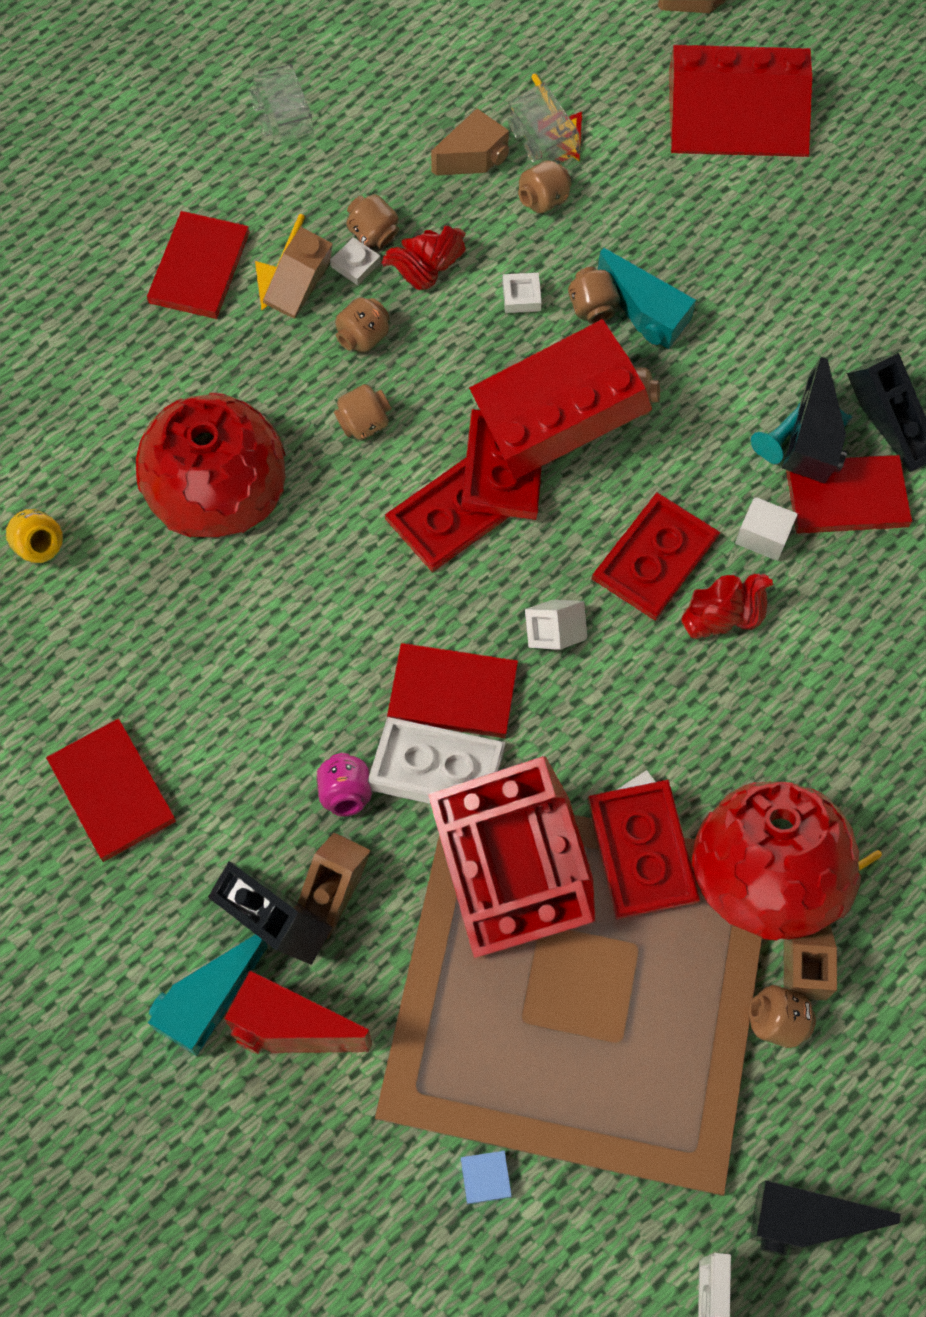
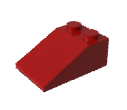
(286, 1022)

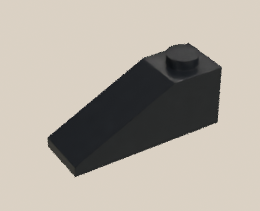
(892, 407)
(818, 429)
(270, 914)
(801, 1218)

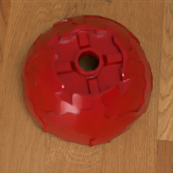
(214, 485)
(775, 877)

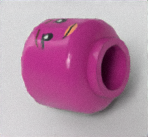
(343, 784)

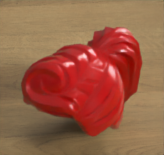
(426, 256)
(727, 605)

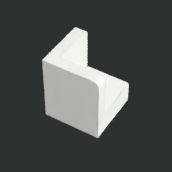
(766, 528)
(556, 624)

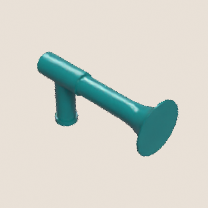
(770, 444)

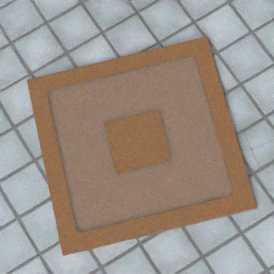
(581, 1044)

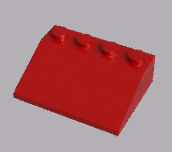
(740, 100)
(561, 398)

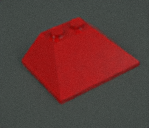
(514, 856)

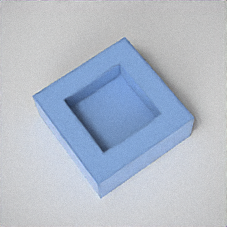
(485, 1177)

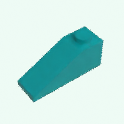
(650, 303)
(202, 998)

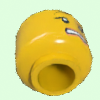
(34, 535)

